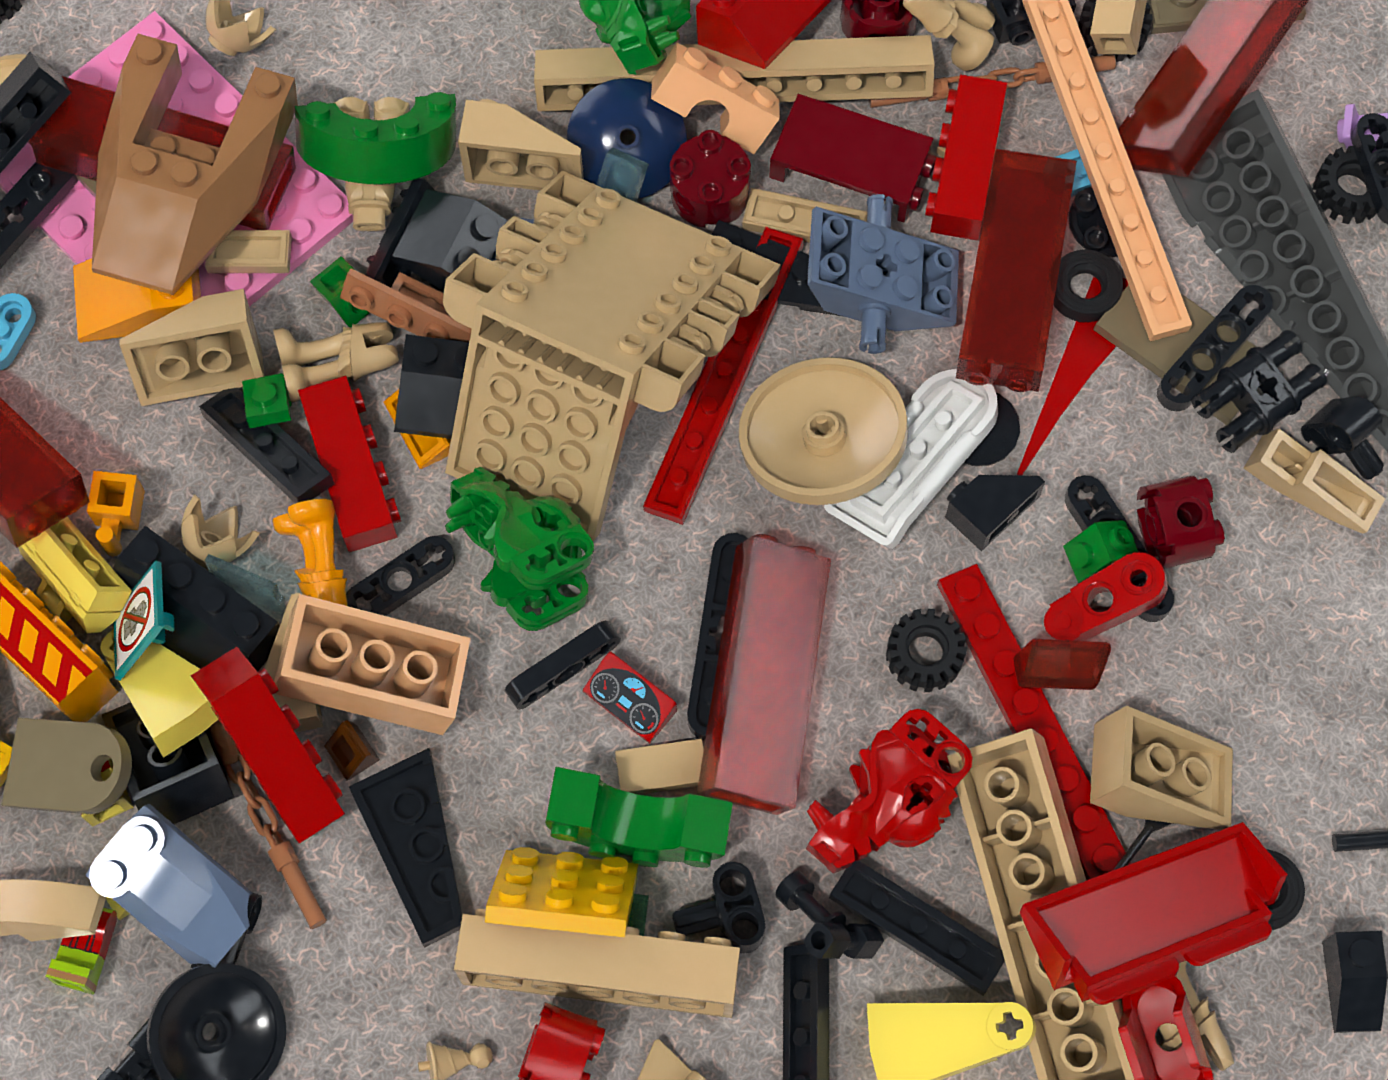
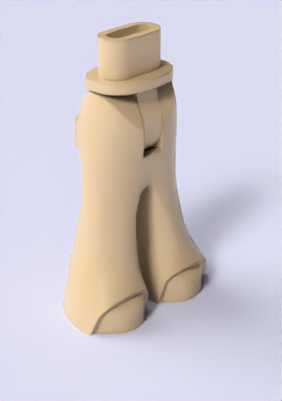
(371, 201)

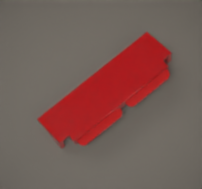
(1155, 913)

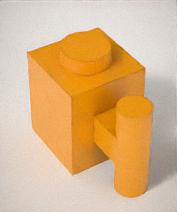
(114, 506)

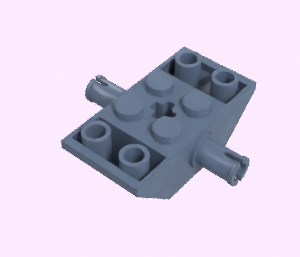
(880, 274)

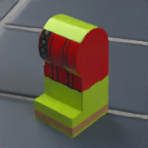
(82, 957)

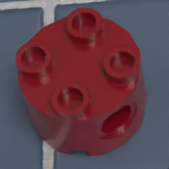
(876, 19)
(710, 179)
(1164, 534)

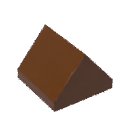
(350, 750)

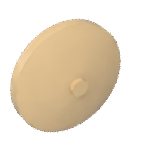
(823, 431)

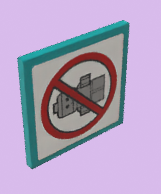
(141, 621)

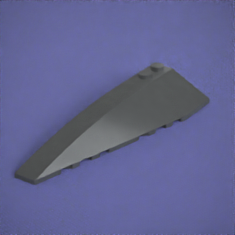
(1275, 235)

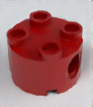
(561, 1046)

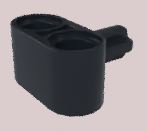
(1343, 428)
(726, 910)

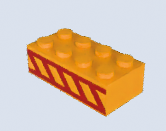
(51, 653)

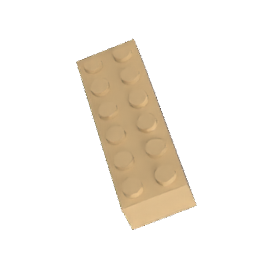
(600, 968)

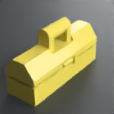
(75, 577)

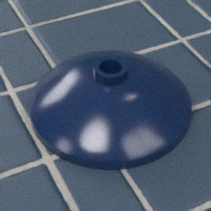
(620, 107)

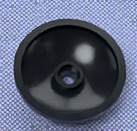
(246, 1021)

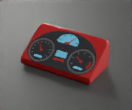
(630, 697)

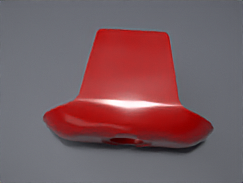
(1138, 1027)

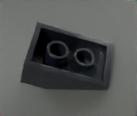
(175, 785)

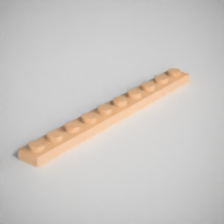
(1108, 169)

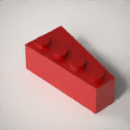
(269, 744)

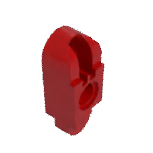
(1074, 616)

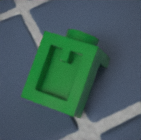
(330, 285)

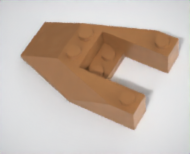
(172, 198)

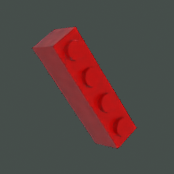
(968, 157)
(345, 452)

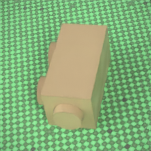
(1117, 26)

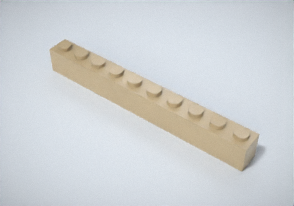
(808, 67)

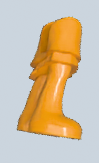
(314, 527)

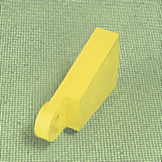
(164, 695)
(941, 1038)

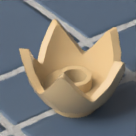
(235, 33)
(213, 536)

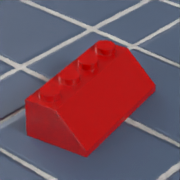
(753, 28)

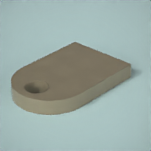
(60, 766)

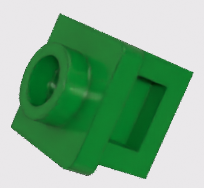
(266, 400)
(1099, 547)

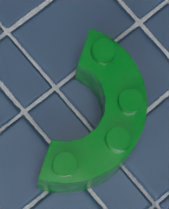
(378, 149)
(635, 825)

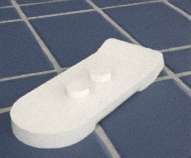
(944, 428)

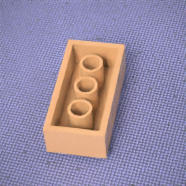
(371, 665)

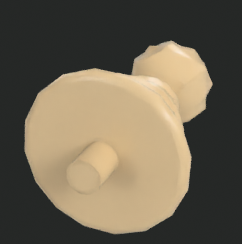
(446, 1061)

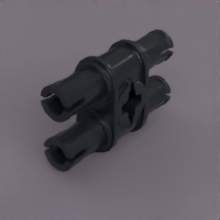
(1240, 386)

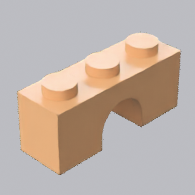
(691, 78)

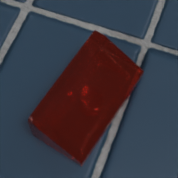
(1061, 664)

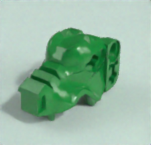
(638, 28)
(522, 539)

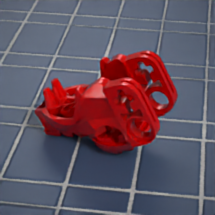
(885, 781)

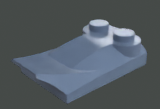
(172, 888)

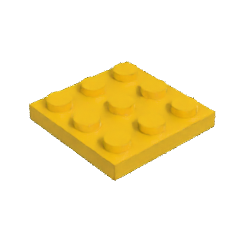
(563, 892)

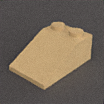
(511, 149)
(195, 350)
(1160, 771)

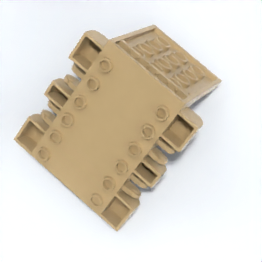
(581, 327)

